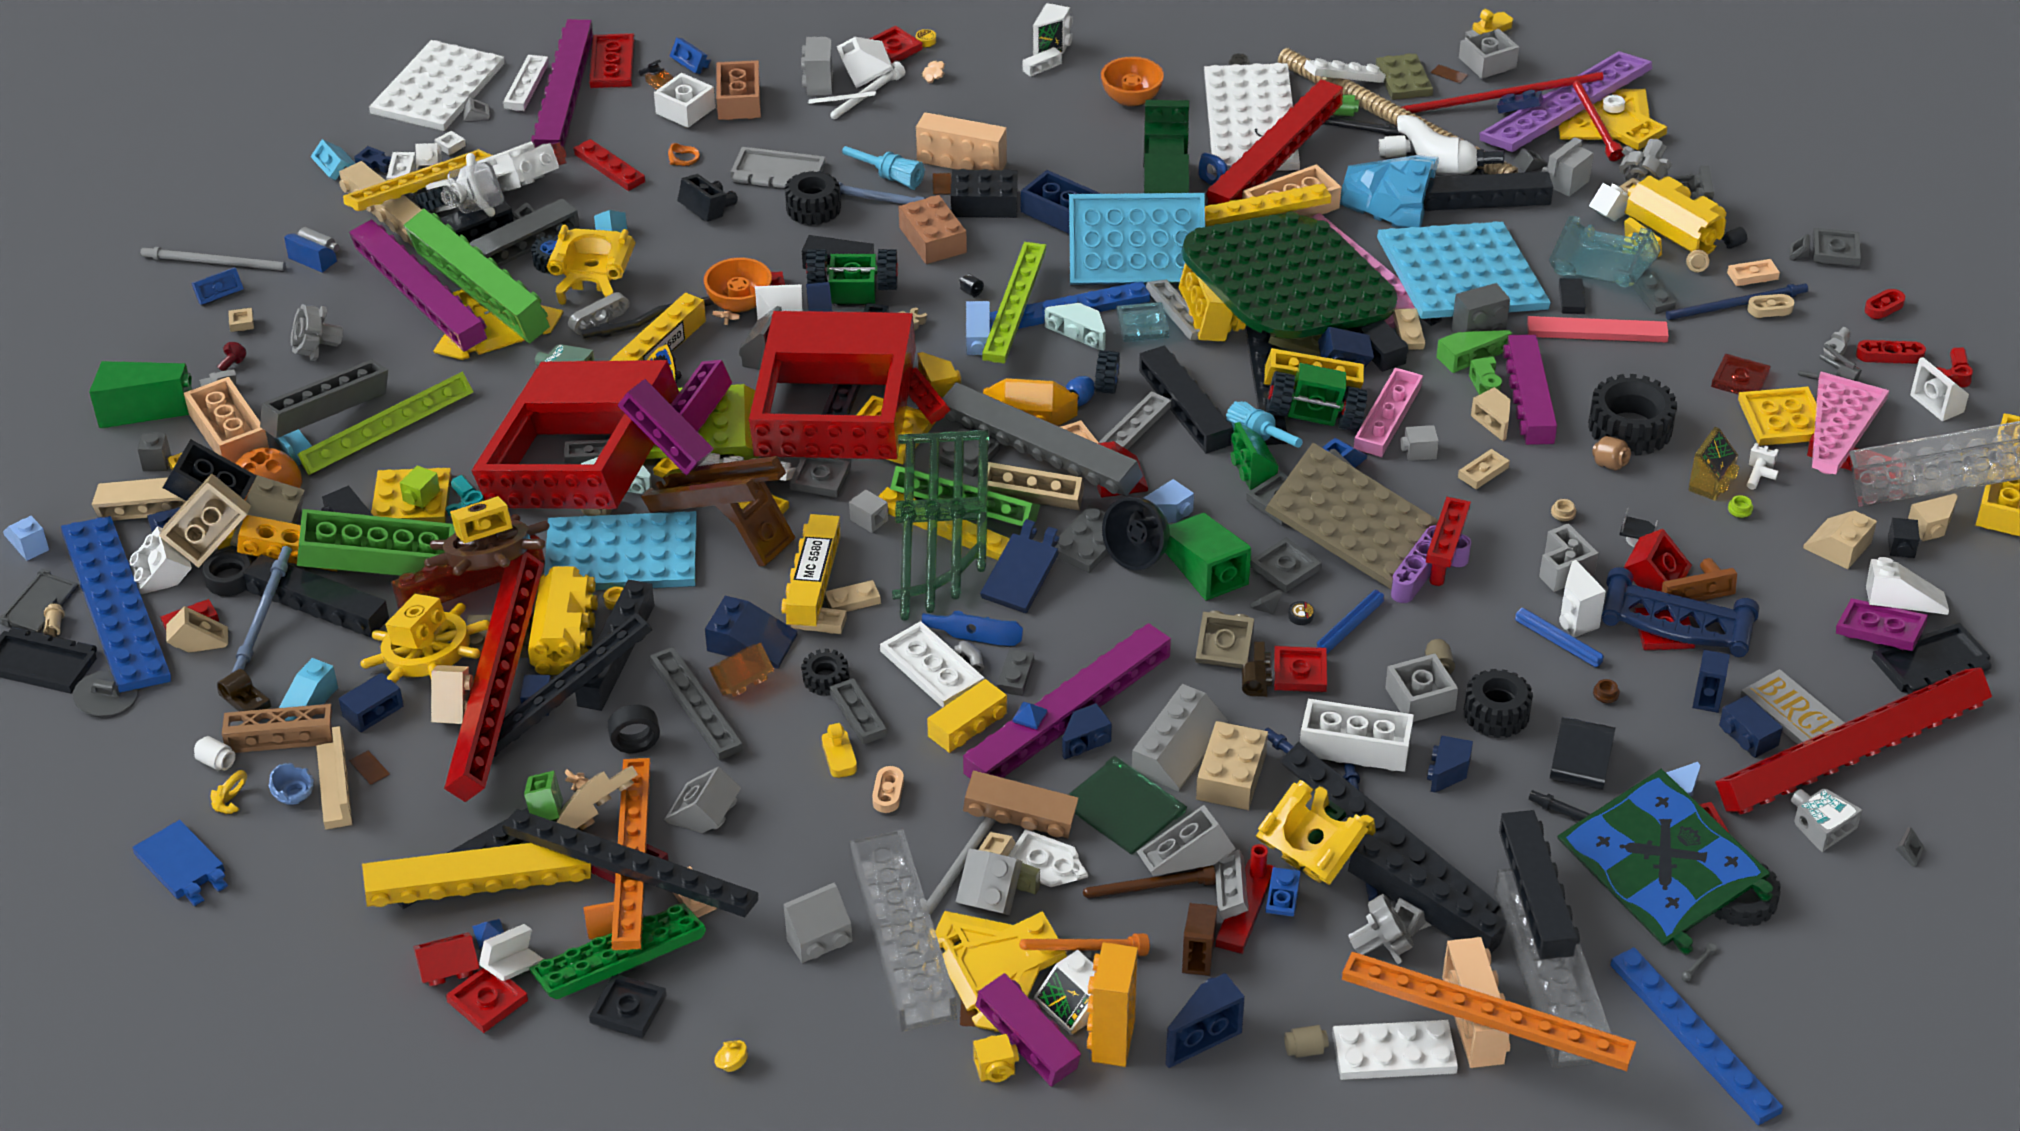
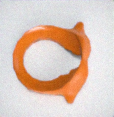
(675, 147)

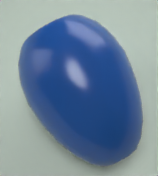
(1084, 387)

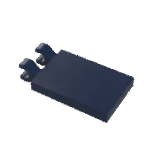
(1022, 568)

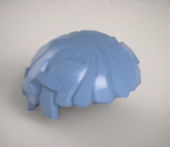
(290, 784)

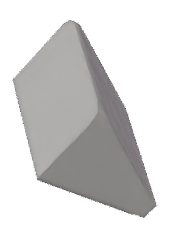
(476, 110)

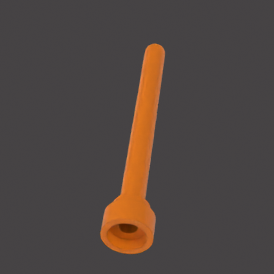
(1138, 940)

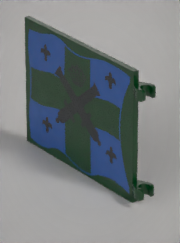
(1665, 858)

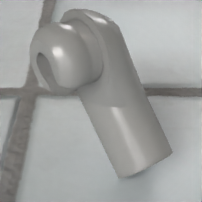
(974, 655)

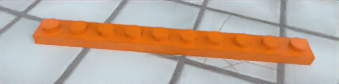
(632, 834)
(1489, 1011)

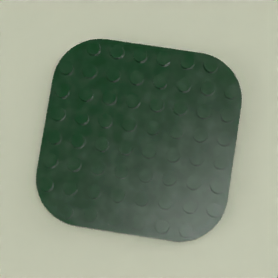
(1288, 275)

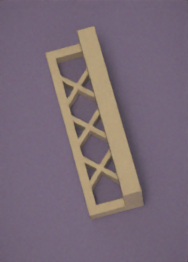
(334, 782)

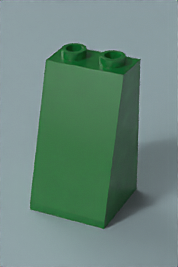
(139, 392)
(1209, 555)

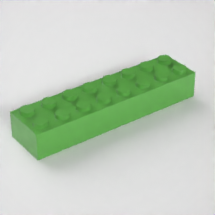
(477, 275)

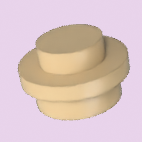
(1697, 260)
(1563, 510)

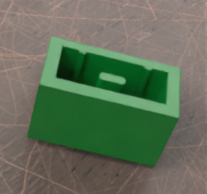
(1252, 456)

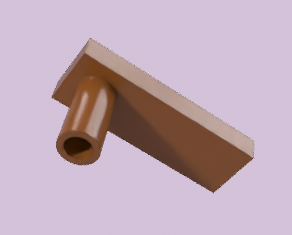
(1705, 586)

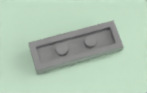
(1231, 885)

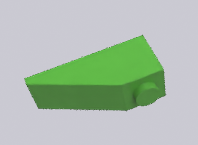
(1462, 347)

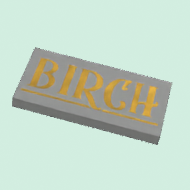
(1791, 707)

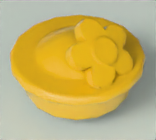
(731, 1056)

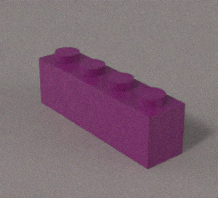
(702, 392)
(665, 426)
(1029, 1029)

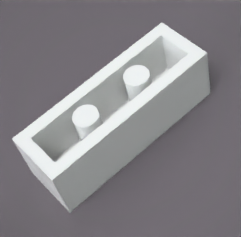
(1042, 61)

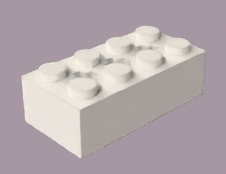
(1357, 734)

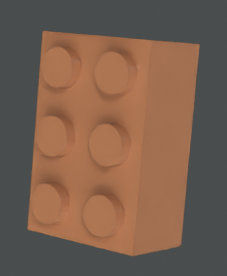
(738, 90)
(932, 229)

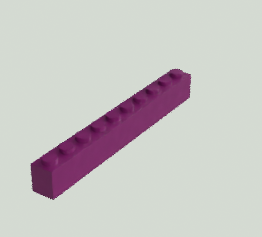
(564, 83)
(419, 285)
(1096, 683)

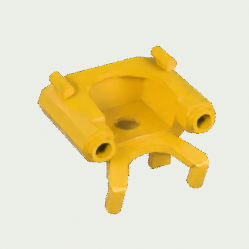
(589, 257)
(1292, 823)

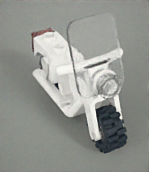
(482, 182)

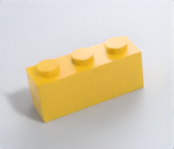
(967, 715)

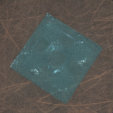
(1142, 321)

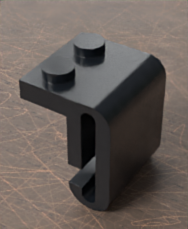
(1582, 753)

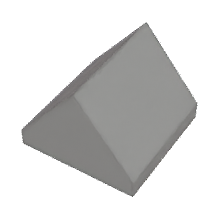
(1411, 916)

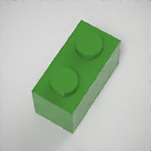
(544, 795)

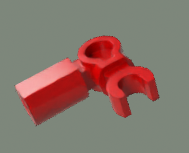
(1960, 372)

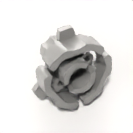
(1646, 162)
(310, 331)
(1383, 928)

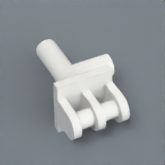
(1763, 462)

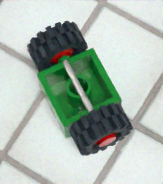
(853, 275)
(1317, 397)

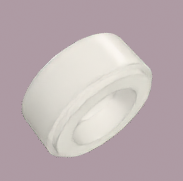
(1614, 104)

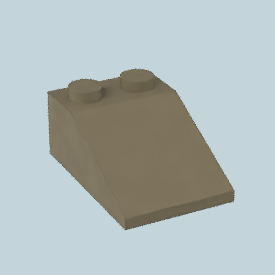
(272, 501)

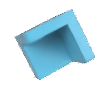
(611, 221)

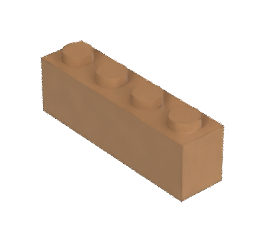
(1020, 804)

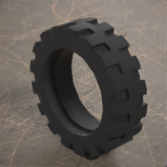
(1752, 912)

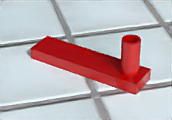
(1446, 538)
(1237, 929)

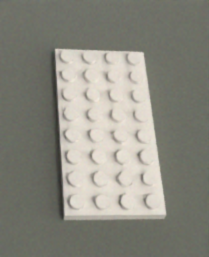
(1244, 100)

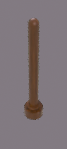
(1202, 875)

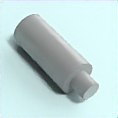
(319, 238)

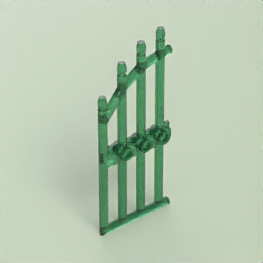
(936, 510)

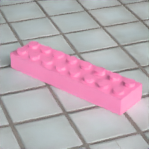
(1388, 412)

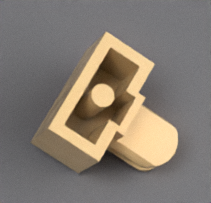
(450, 693)

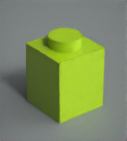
(420, 486)

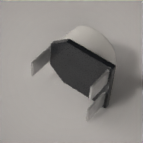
(1635, 528)

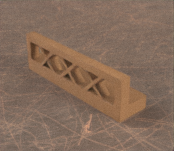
(278, 732)

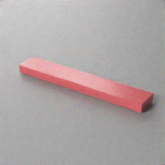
(1598, 329)

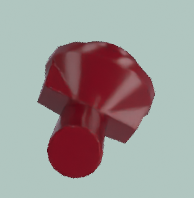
(234, 353)

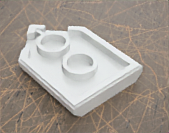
(1055, 859)

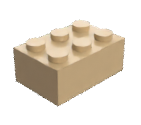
(205, 520)
(1232, 765)

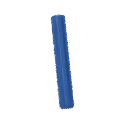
(1351, 621)
(1559, 637)

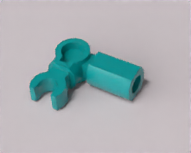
(466, 491)

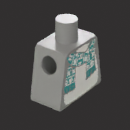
(1825, 817)

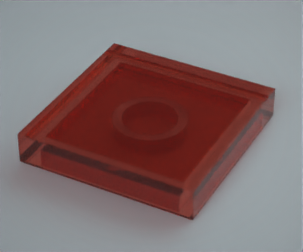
(1740, 375)

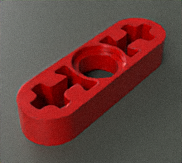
(1875, 351)

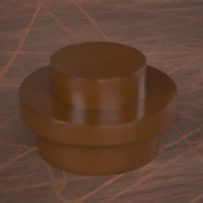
(1606, 691)

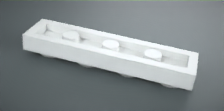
(1350, 71)
(526, 82)

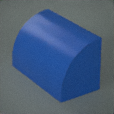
(309, 252)

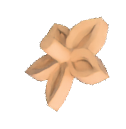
(727, 314)
(578, 780)

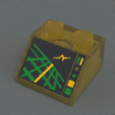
(1713, 466)

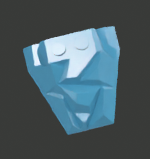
(1390, 189)

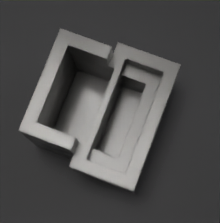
(1570, 167)

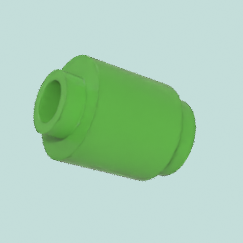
(1348, 107)

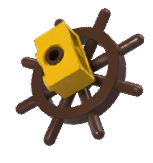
(485, 538)

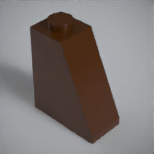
(1199, 939)

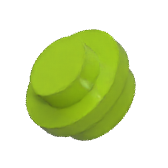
(1740, 506)

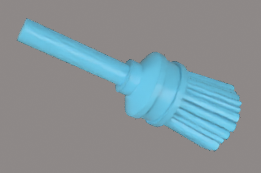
(892, 166)
(1260, 422)

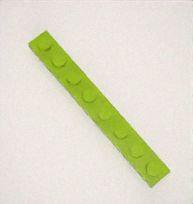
(1014, 303)
(385, 423)

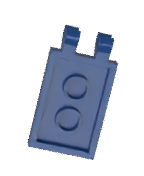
(181, 862)

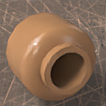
(1611, 453)

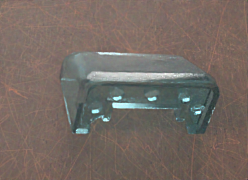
(1603, 255)

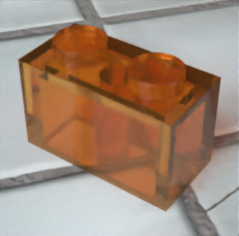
(742, 669)

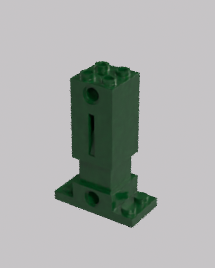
(1166, 146)

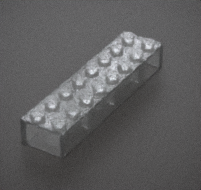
(1936, 464)
(903, 931)
(1553, 985)

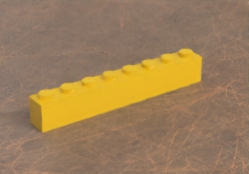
(468, 873)

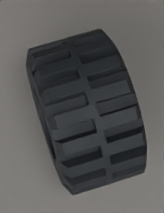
(812, 197)
(1498, 703)

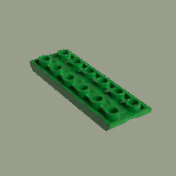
(597, 961)

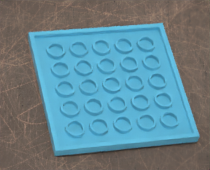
(1456, 258)

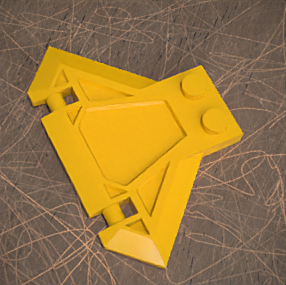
(1629, 126)
(497, 332)
(991, 950)

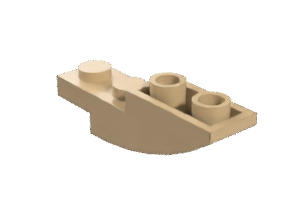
(580, 808)

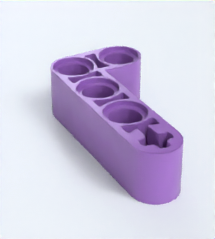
(1415, 571)

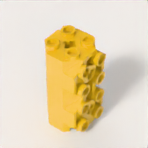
(1670, 212)
(562, 619)

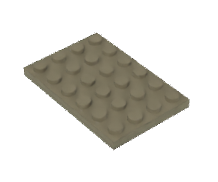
(1349, 514)

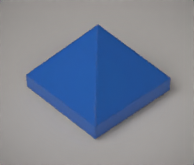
(1030, 715)
(487, 930)

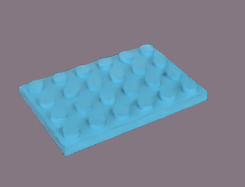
(1130, 236)
(625, 547)

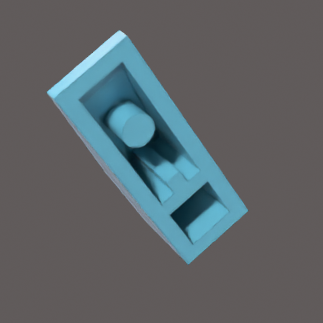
(311, 686)

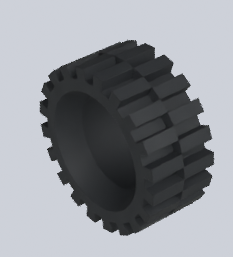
(1637, 397)

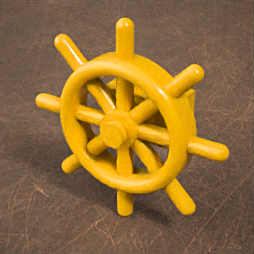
(420, 632)

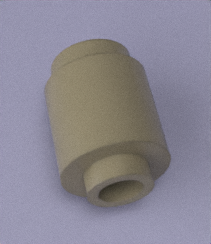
(1443, 652)
(1306, 1041)

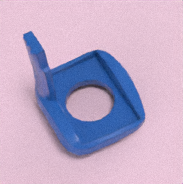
(1217, 162)

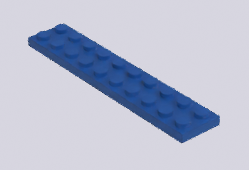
(115, 604)

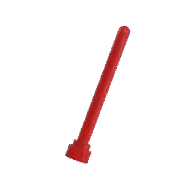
(1613, 149)

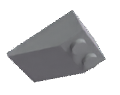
(1187, 845)

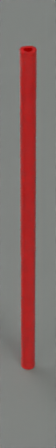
(1501, 92)

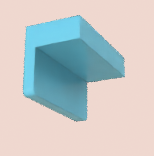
(331, 158)
(293, 444)

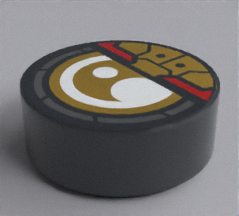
(1301, 613)

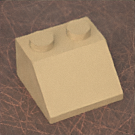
(1842, 538)

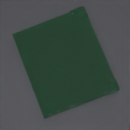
(1125, 805)

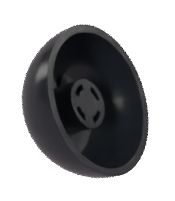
(1135, 532)

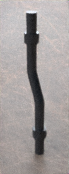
(605, 329)

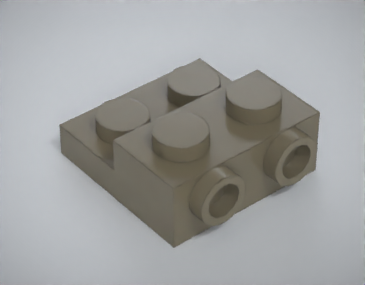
(1224, 639)

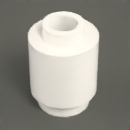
(1394, 146)
(214, 753)

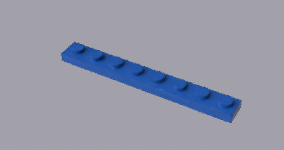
(1099, 300)
(1697, 1036)

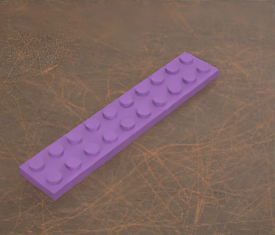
(1564, 103)

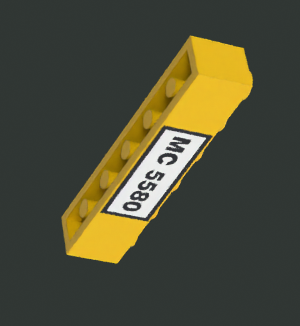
(669, 328)
(811, 570)

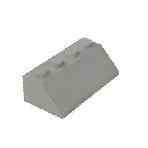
(1177, 738)

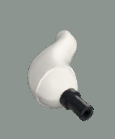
(1455, 155)

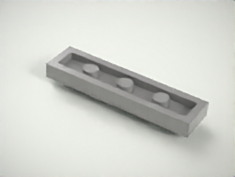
(1174, 306)
(1138, 420)

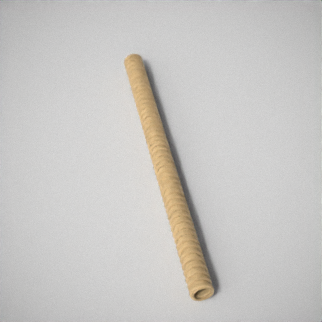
(1374, 103)

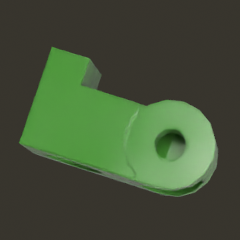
(1483, 374)

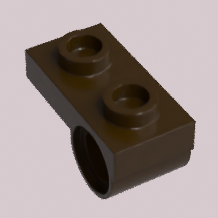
(1255, 674)
(240, 692)

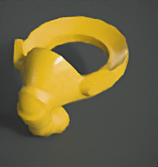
(224, 794)

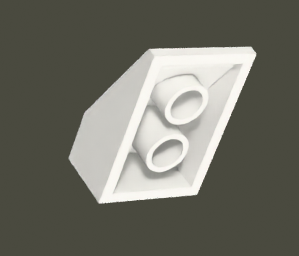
(1898, 587)

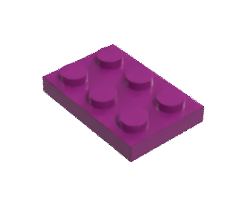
(1881, 624)

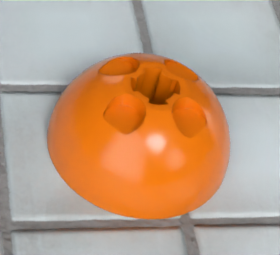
(1132, 80)
(733, 283)
(271, 465)

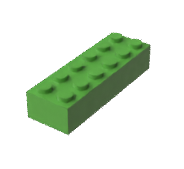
(367, 542)

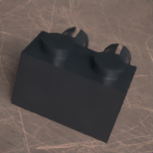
(704, 198)

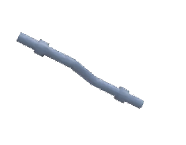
(877, 195)
(278, 570)

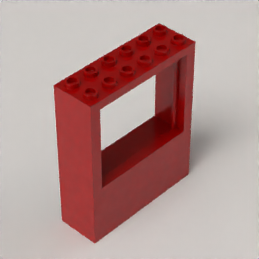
(834, 350)
(572, 400)

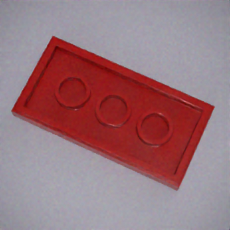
(612, 60)

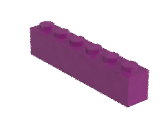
(1530, 389)

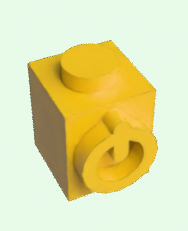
(995, 1058)

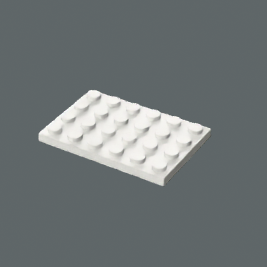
(437, 85)

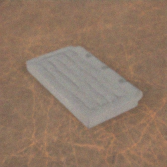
(772, 166)

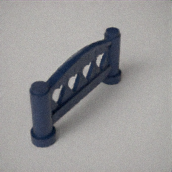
(1735, 622)

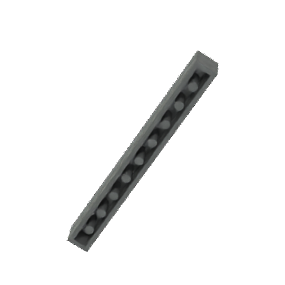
(1043, 440)

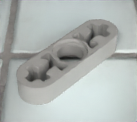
(612, 306)

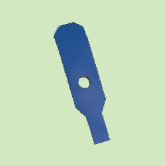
(987, 630)

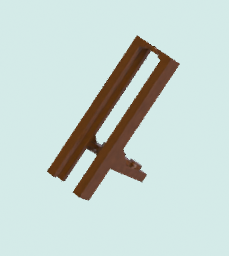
(724, 487)

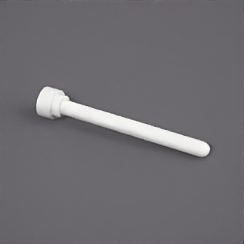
(895, 74)

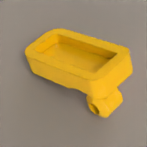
(1492, 21)
(839, 751)

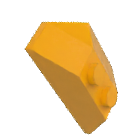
(1037, 397)

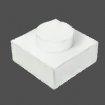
(450, 142)

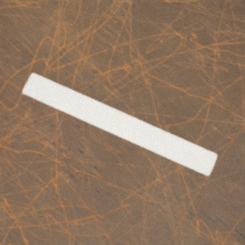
(865, 94)

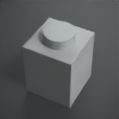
(1420, 443)
(868, 511)

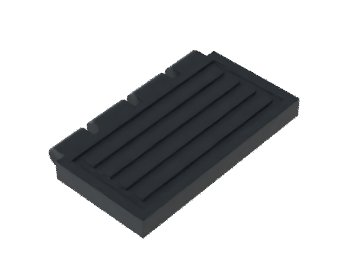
(1933, 658)
(43, 660)

